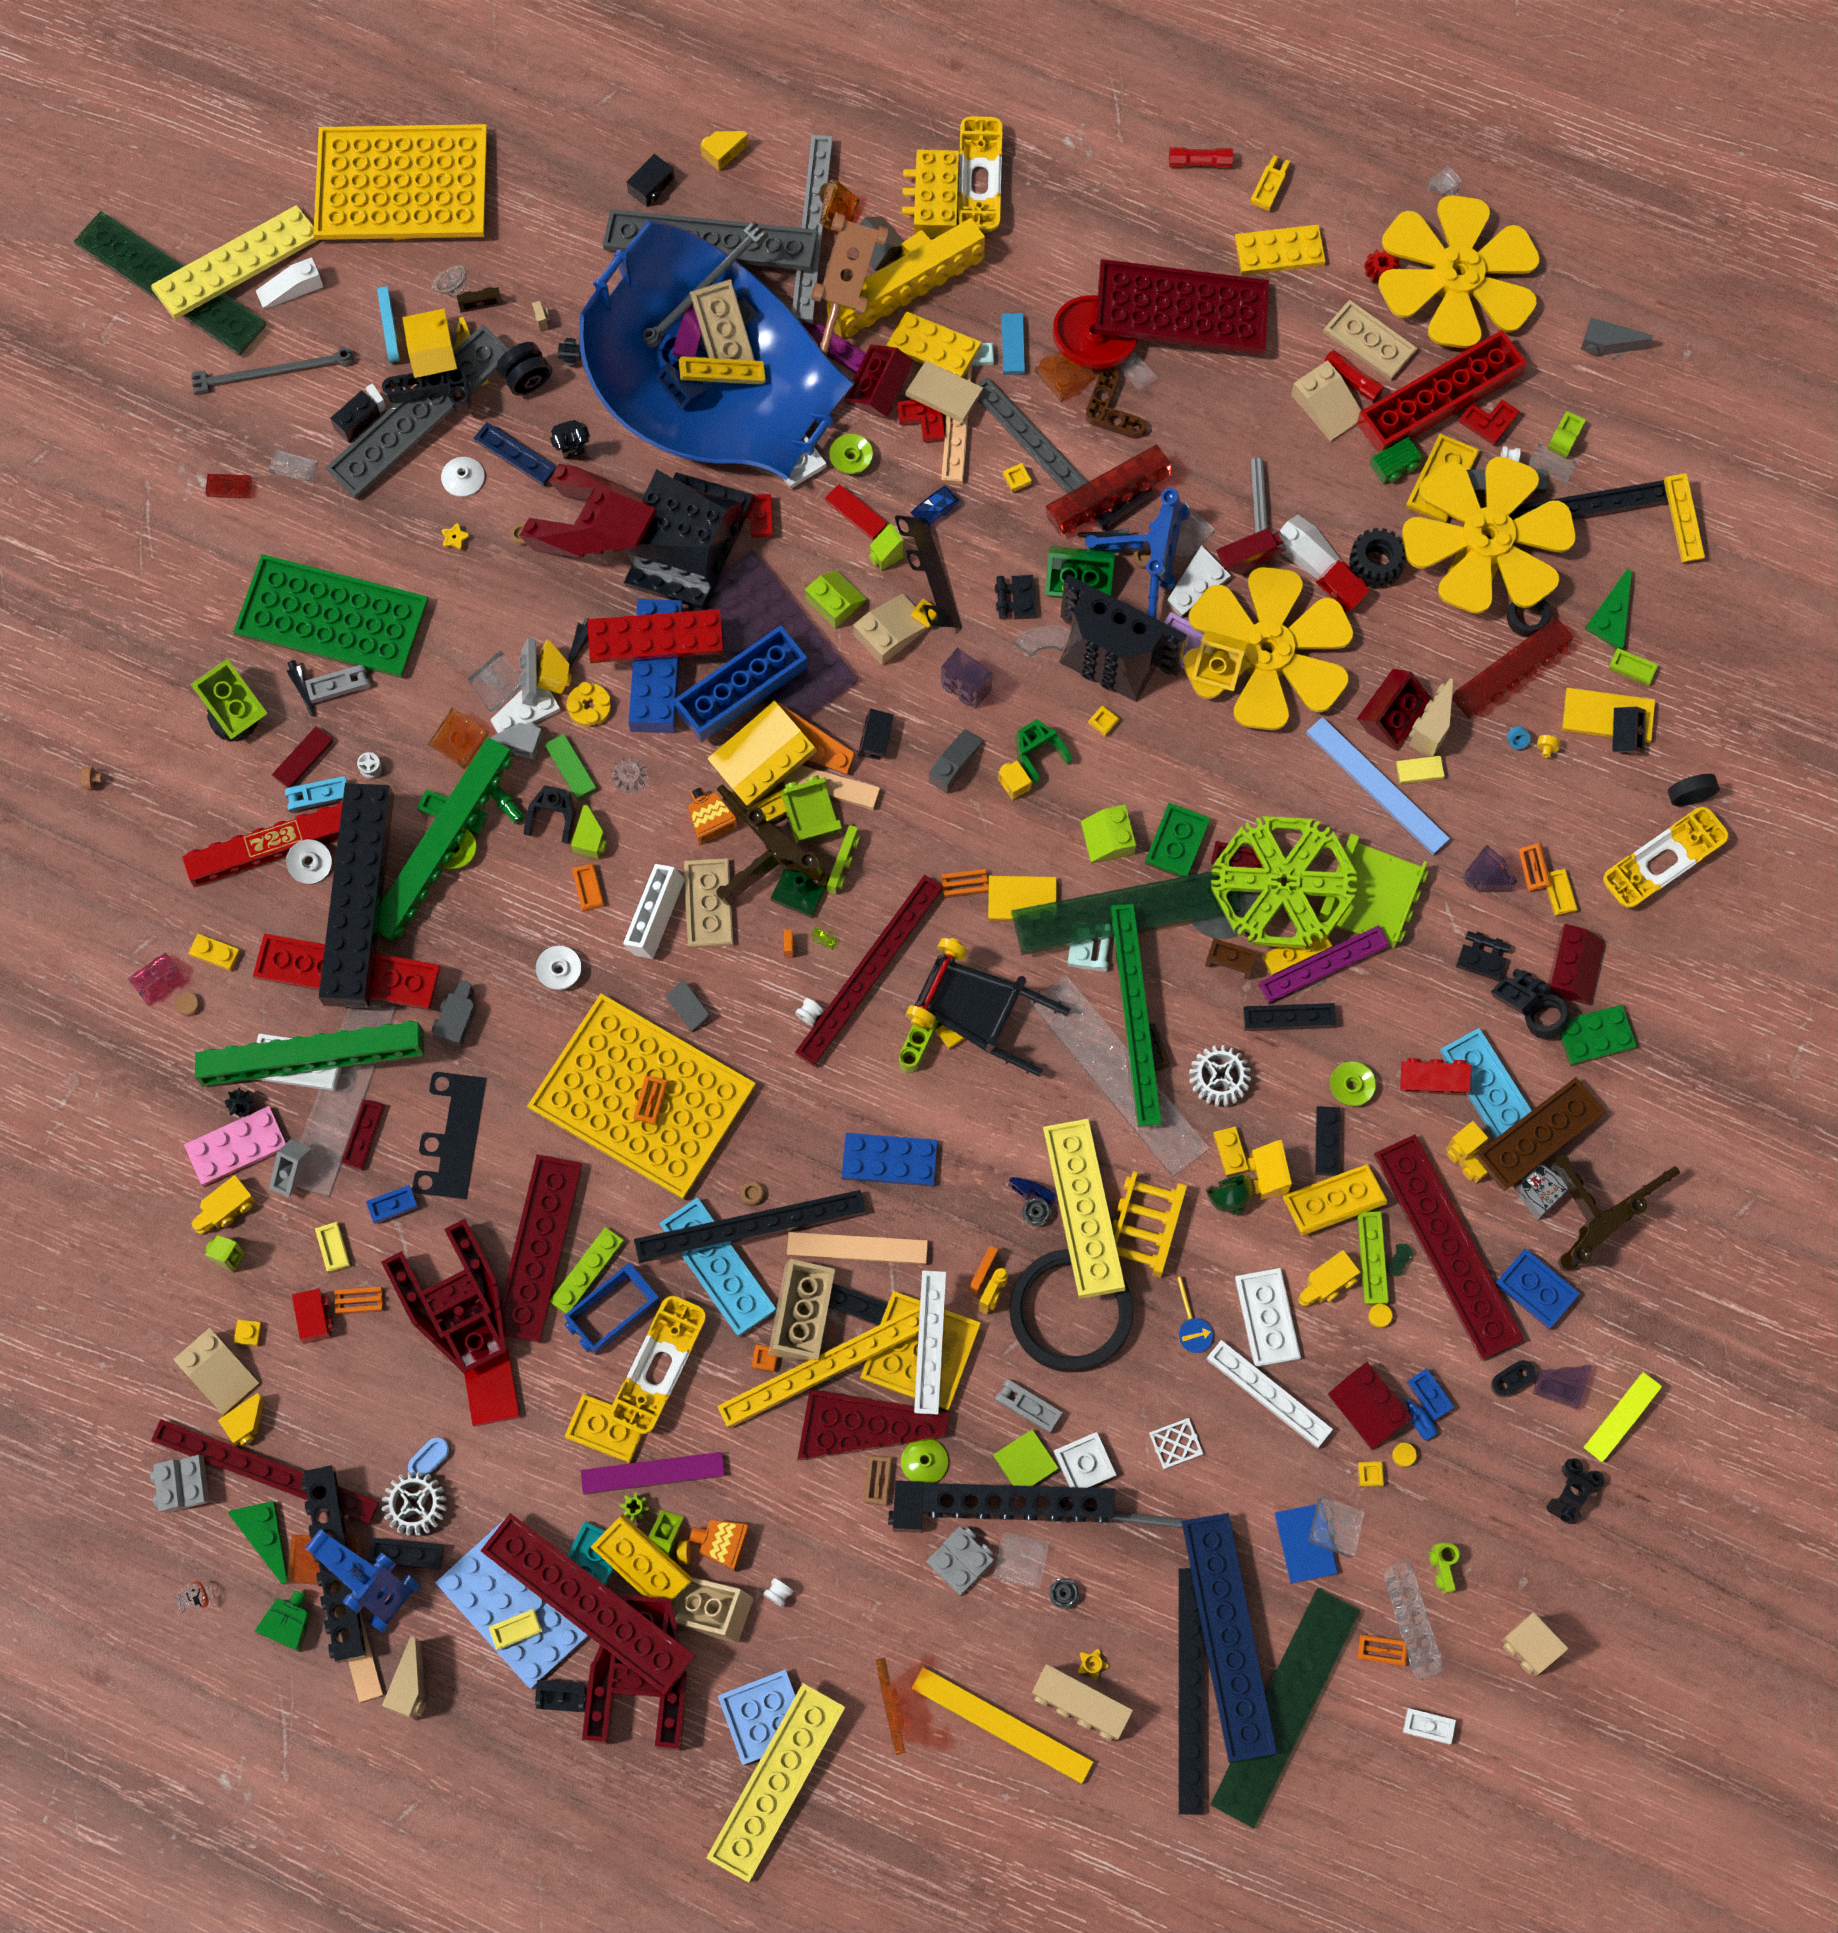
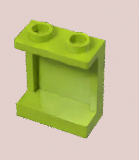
(809, 809)

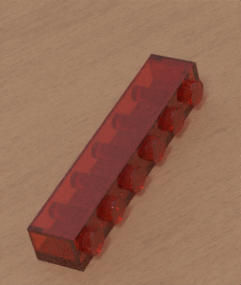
(1108, 490)
(1512, 668)

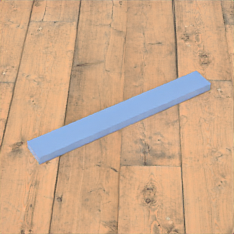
(1377, 786)

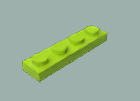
(1372, 1258)
(586, 1271)

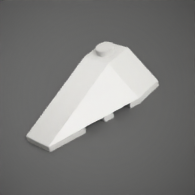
(1307, 546)

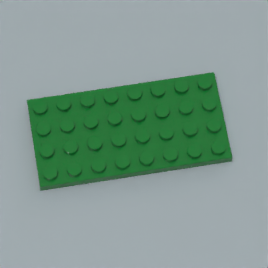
(331, 615)

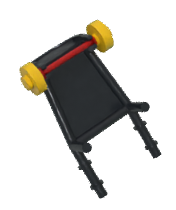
(973, 1002)

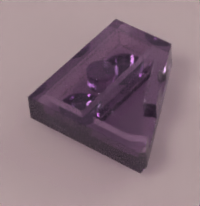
(1562, 1385)

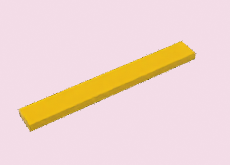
(1002, 1725)

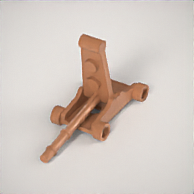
(840, 267)

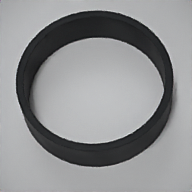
(1693, 789)

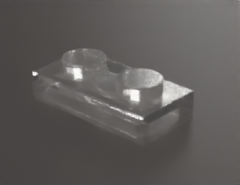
(1138, 372)
(293, 466)

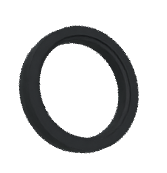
(1041, 1354)

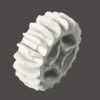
(1227, 1082)
(406, 1511)

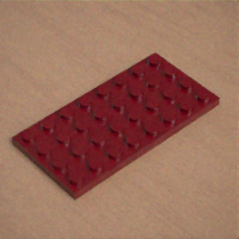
(1182, 306)

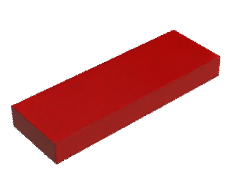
(855, 512)

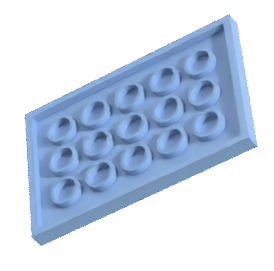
(492, 1595)

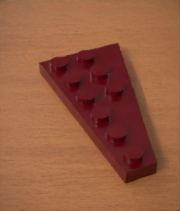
(853, 1424)

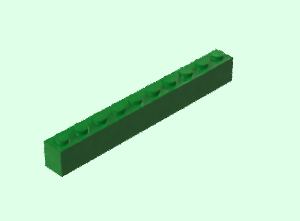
(442, 838)
(309, 1053)

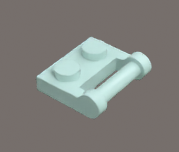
(1081, 955)

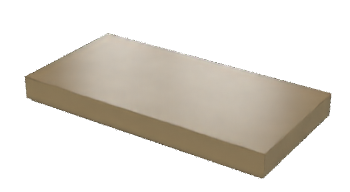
(721, 322)
(1370, 340)
(707, 916)

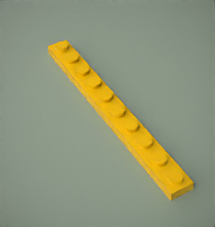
(816, 1371)

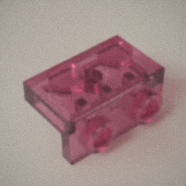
(156, 979)

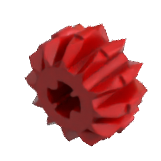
(1379, 263)

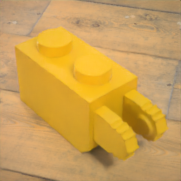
(223, 1206)
(1329, 1279)

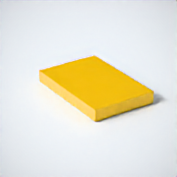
(1018, 892)
(596, 1430)

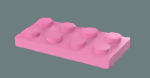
(235, 1146)

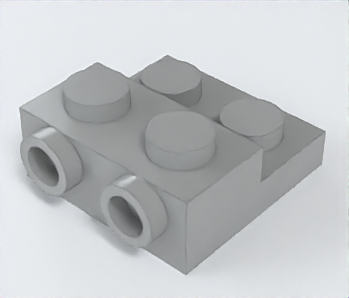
(180, 1484)
(961, 1560)

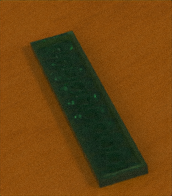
(145, 265)
(1090, 919)
(1289, 1703)

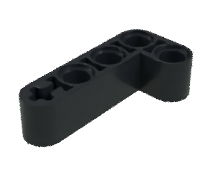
(427, 390)

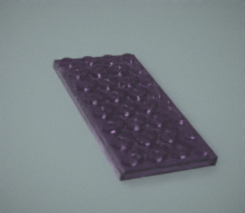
(756, 604)

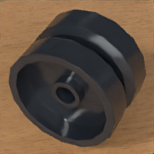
(524, 368)

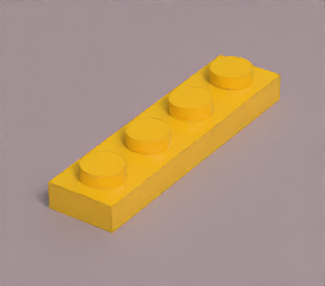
(721, 370)
(1684, 518)

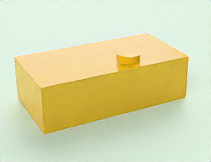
(429, 343)

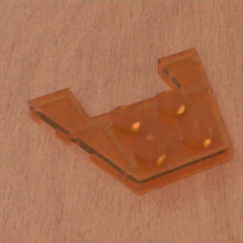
(891, 1700)

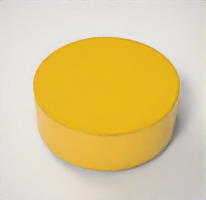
(1380, 1316)
(1404, 1455)
(684, 1552)

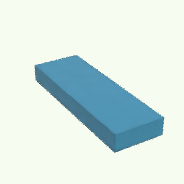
(1013, 344)

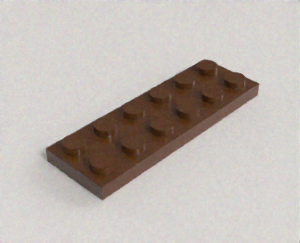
(1540, 1134)

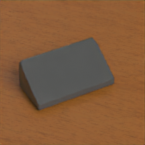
(688, 1006)

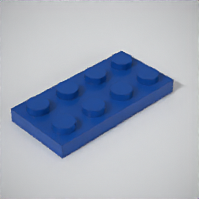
(889, 1159)

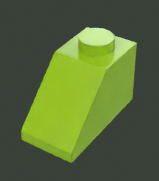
(886, 548)
(588, 837)
(224, 1253)
(666, 1531)

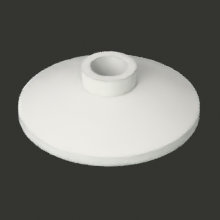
(462, 485)
(308, 872)
(552, 959)

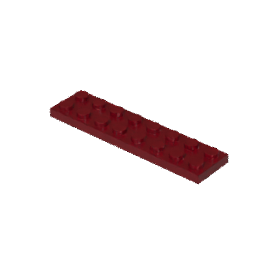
(538, 1247)

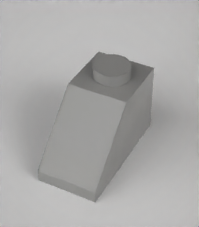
(521, 739)
(289, 1167)

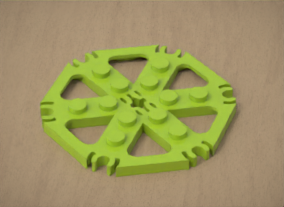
(1295, 870)

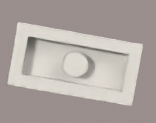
(1429, 1726)

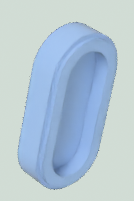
(429, 1457)

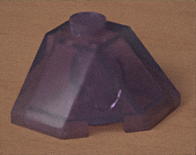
(1489, 873)

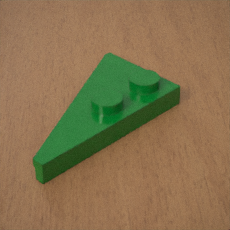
(1611, 617)
(262, 1530)

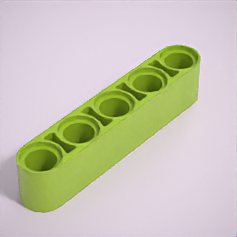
(916, 1050)

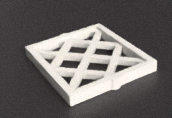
(1158, 1450)

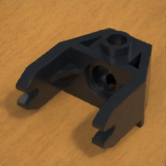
(563, 804)

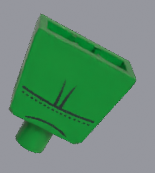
(286, 1622)

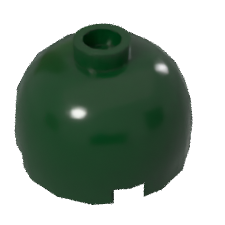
(1231, 1194)

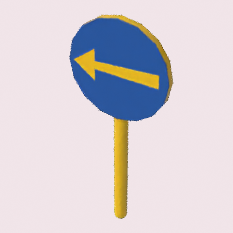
(1194, 1334)

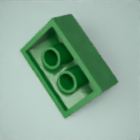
(1085, 565)

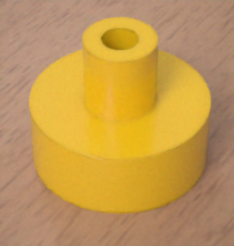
(1548, 745)

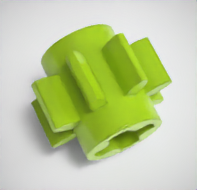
(639, 1512)

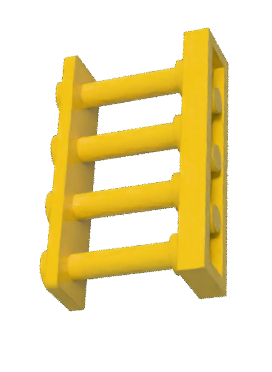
(1168, 1218)

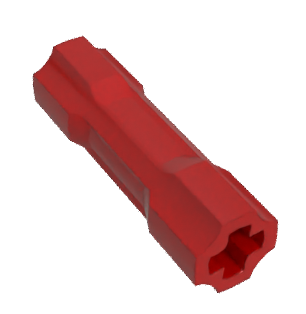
(1200, 157)
(1365, 385)

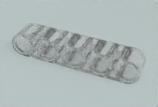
(1410, 1631)

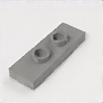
(528, 665)

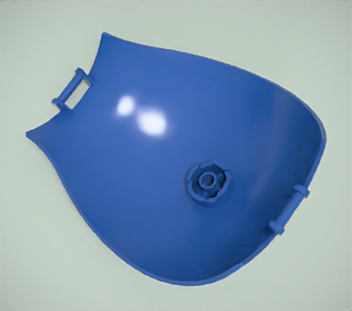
(731, 420)

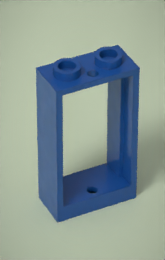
(627, 1271)

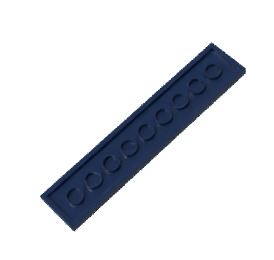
(1228, 1638)

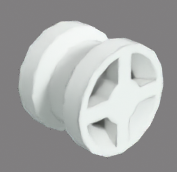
(1513, 454)
(365, 763)
(809, 1012)
(778, 1592)

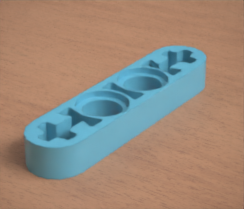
(388, 324)

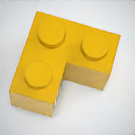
(1463, 1149)

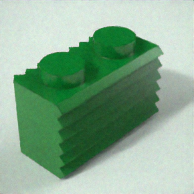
(1396, 460)

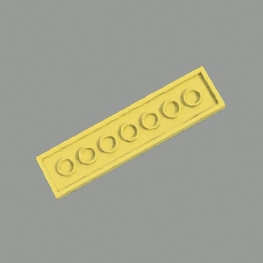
(234, 262)
(1083, 1209)
(775, 1782)

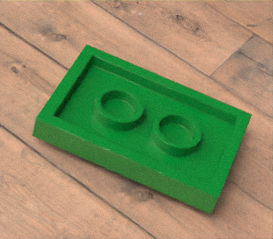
(1177, 840)
(1597, 1035)

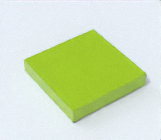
(1025, 1461)

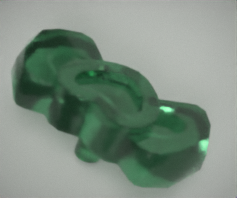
(1399, 1260)

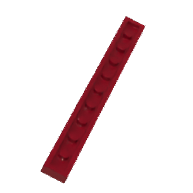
(868, 970)
(255, 1468)

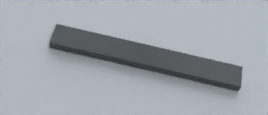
(1029, 438)

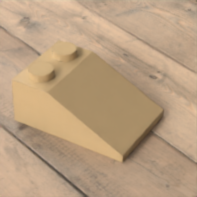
(1327, 400)
(888, 628)
(216, 1371)
(712, 1609)
(1533, 1644)
(407, 1688)

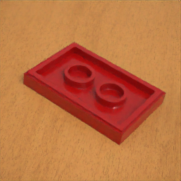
(492, 1391)

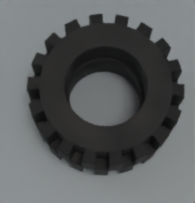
(1377, 542)

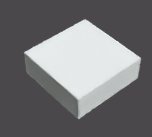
(376, 397)

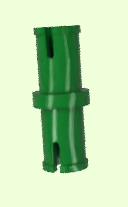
(507, 805)

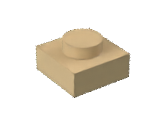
(541, 315)

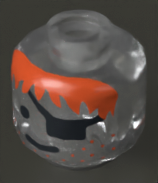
(193, 1598)

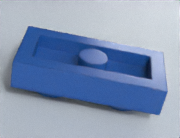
(392, 1204)
(1430, 1394)

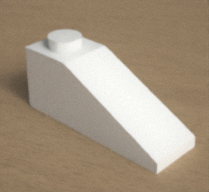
(290, 284)

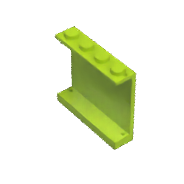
(1383, 892)

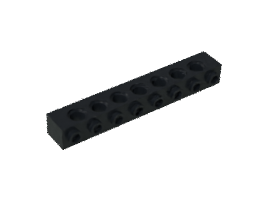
(935, 1491)
(355, 1647)

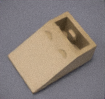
(1433, 726)

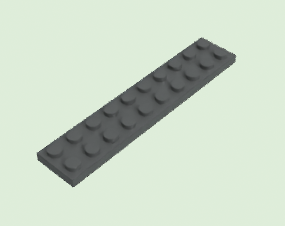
(782, 249)
(412, 420)

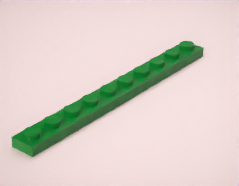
(1135, 1015)

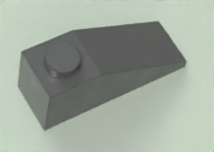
(1609, 338)
(954, 760)

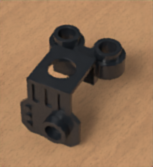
(569, 438)
(1569, 1504)

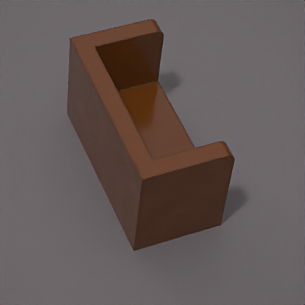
(1231, 956)

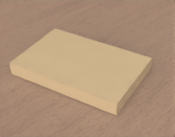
(944, 391)

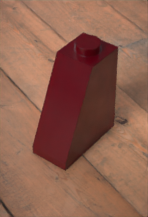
(1252, 551)

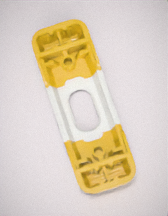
(980, 148)
(1689, 838)
(671, 1332)

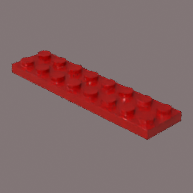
(301, 961)

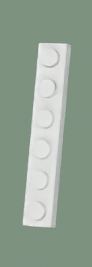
(930, 1342)
(1269, 1394)

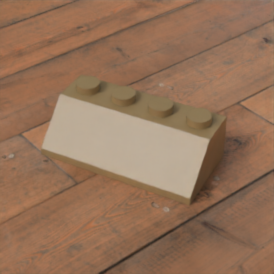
(801, 1311)
(1081, 1703)

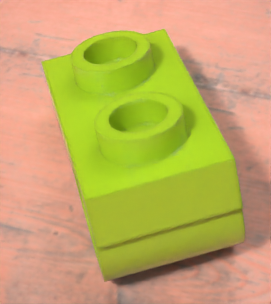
(1566, 434)
(1444, 1578)

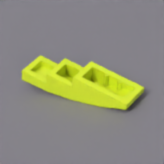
(1622, 1416)

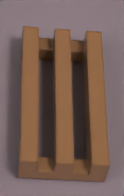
(875, 1500)

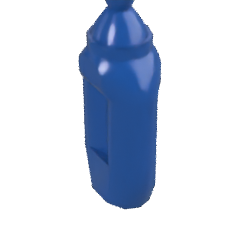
(1421, 1421)

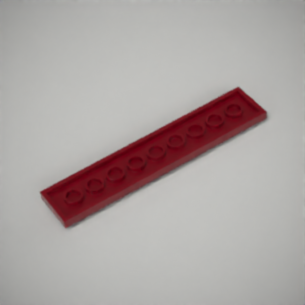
(1448, 1247)
(588, 1604)

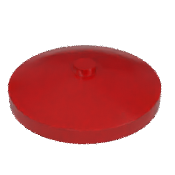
(1076, 338)

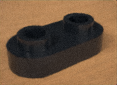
(1512, 1379)

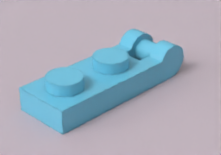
(315, 794)

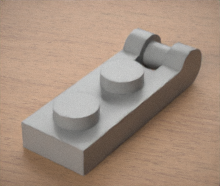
(337, 683)
(1028, 1406)

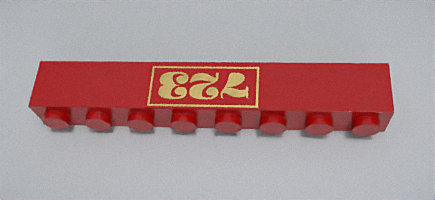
(261, 845)

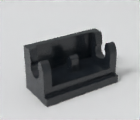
(1629, 730)
(875, 734)
(560, 1696)

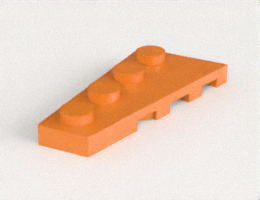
(830, 751)

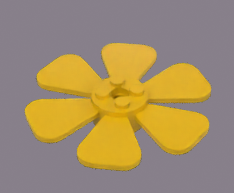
(1455, 318)
(1470, 582)
(1273, 597)

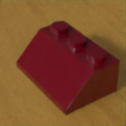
(879, 380)
(1394, 708)
(1575, 964)
(1369, 1405)

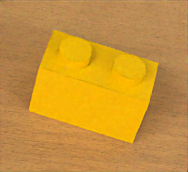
(1219, 660)
(1270, 1171)

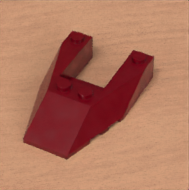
(608, 520)
(459, 1312)
(612, 1677)

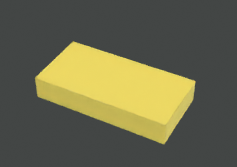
(1420, 770)
(332, 1247)
(515, 1629)

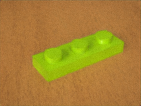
(843, 860)

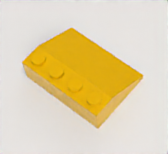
(762, 754)

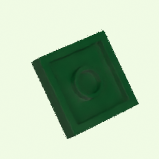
(797, 893)

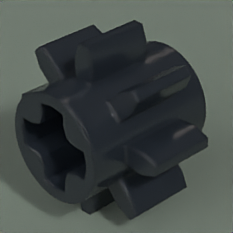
(569, 351)
(239, 1102)

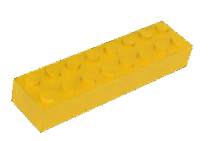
(913, 276)

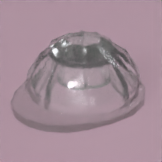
(450, 281)

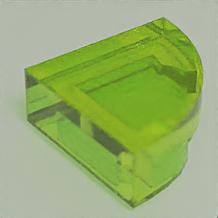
(818, 937)

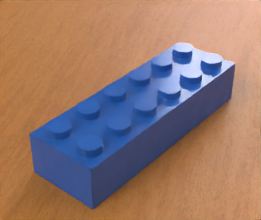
(654, 681)
(740, 683)

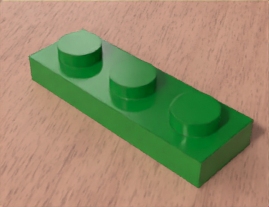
(433, 802)

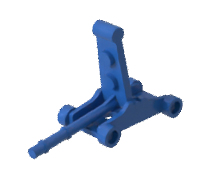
(1160, 540)
(364, 1579)

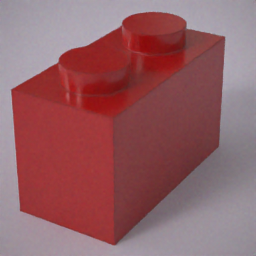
(1342, 585)
(312, 1315)

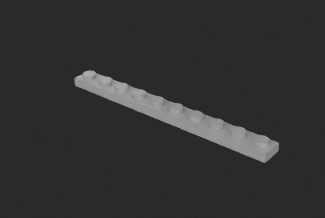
(817, 175)

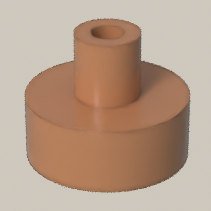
(89, 777)

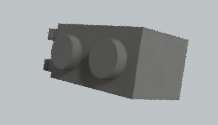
(455, 1016)

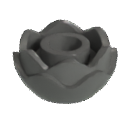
(1033, 1205)
(1063, 1585)

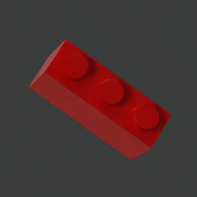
(1436, 1076)

